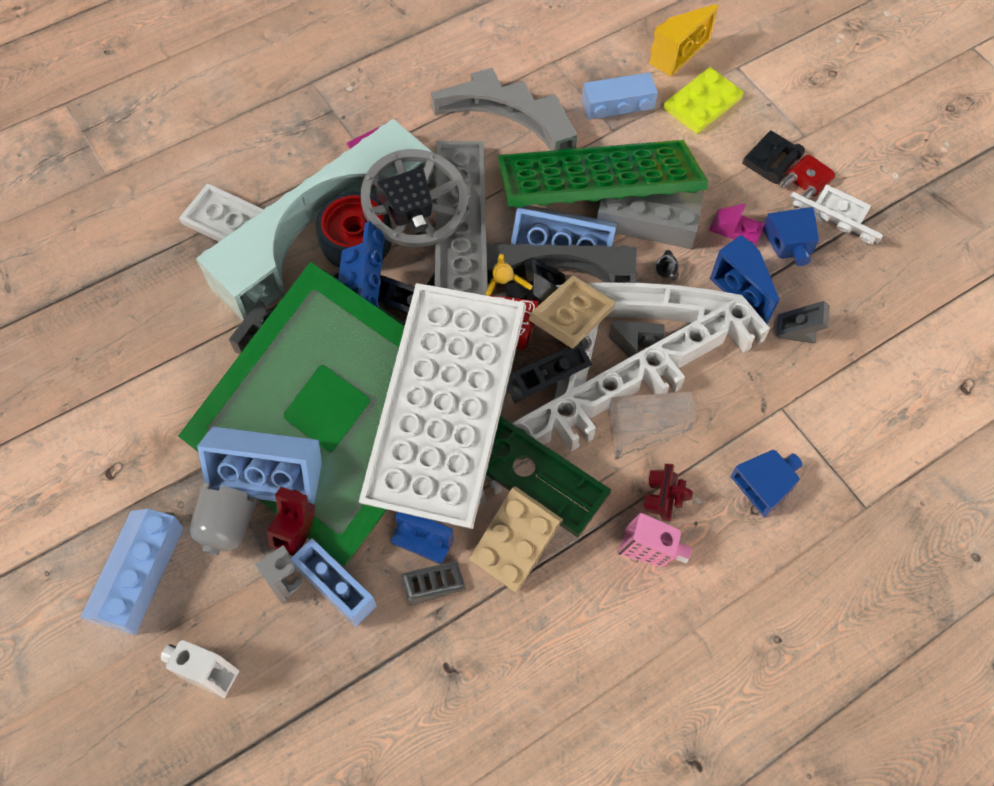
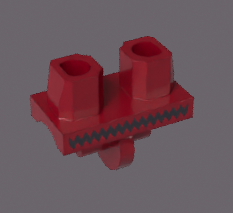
(666, 481)

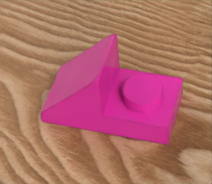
(731, 224)

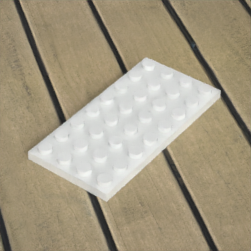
(443, 405)

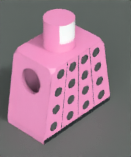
(653, 542)

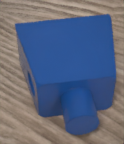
(793, 234)
(767, 479)

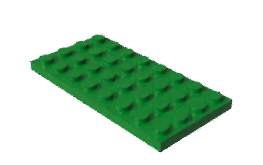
(600, 173)

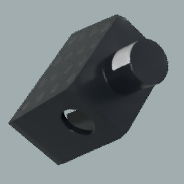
(407, 198)

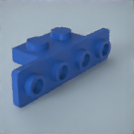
(362, 265)

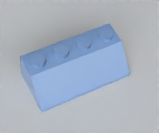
(546, 226)
(260, 462)
(133, 570)

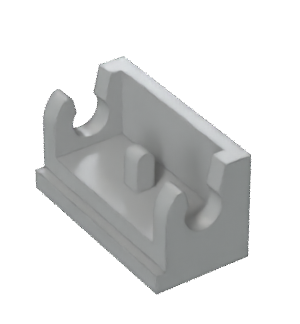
(275, 570)

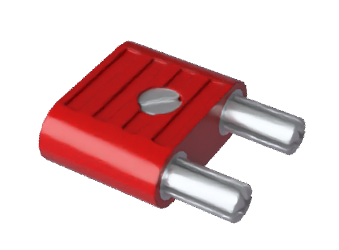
(809, 175)

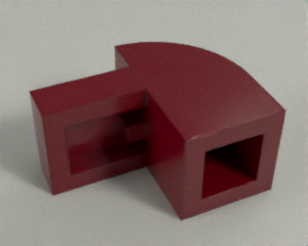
(292, 522)

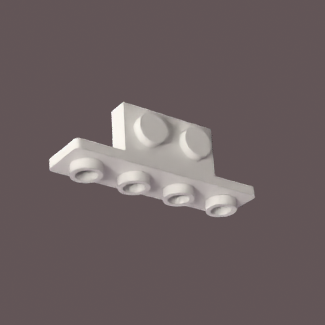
(840, 209)

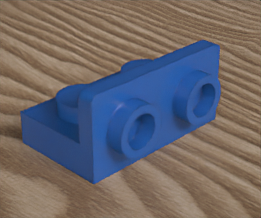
(422, 537)

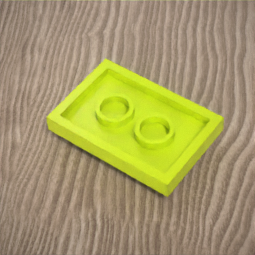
(703, 100)

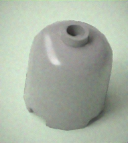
(221, 518)

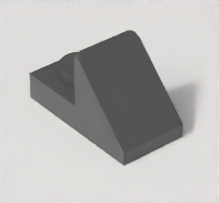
(803, 322)
(248, 328)
(631, 334)

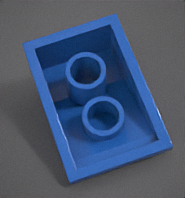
(743, 272)

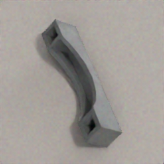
(600, 261)

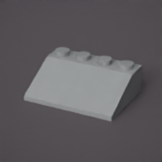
(657, 217)

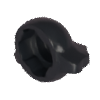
(668, 266)

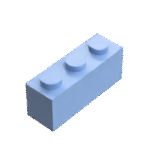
(619, 95)
(334, 582)

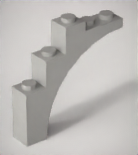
(513, 101)

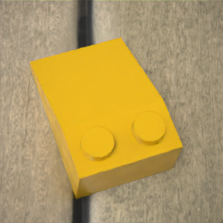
(681, 38)

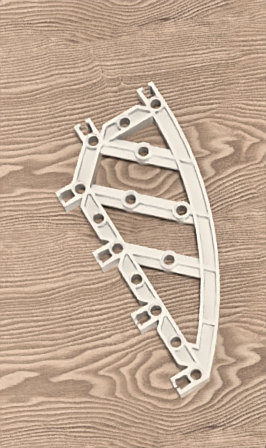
(711, 318)

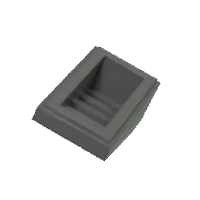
(430, 572)

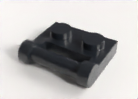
(768, 151)

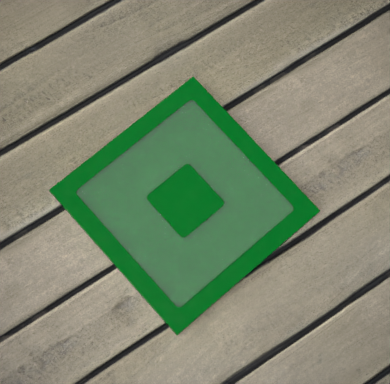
(318, 375)

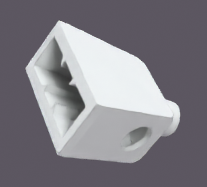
(200, 667)

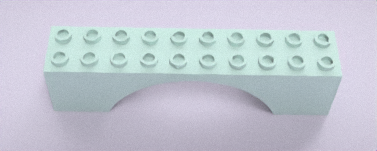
(252, 258)

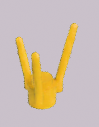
(503, 274)

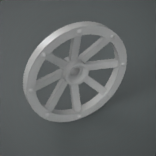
(431, 159)

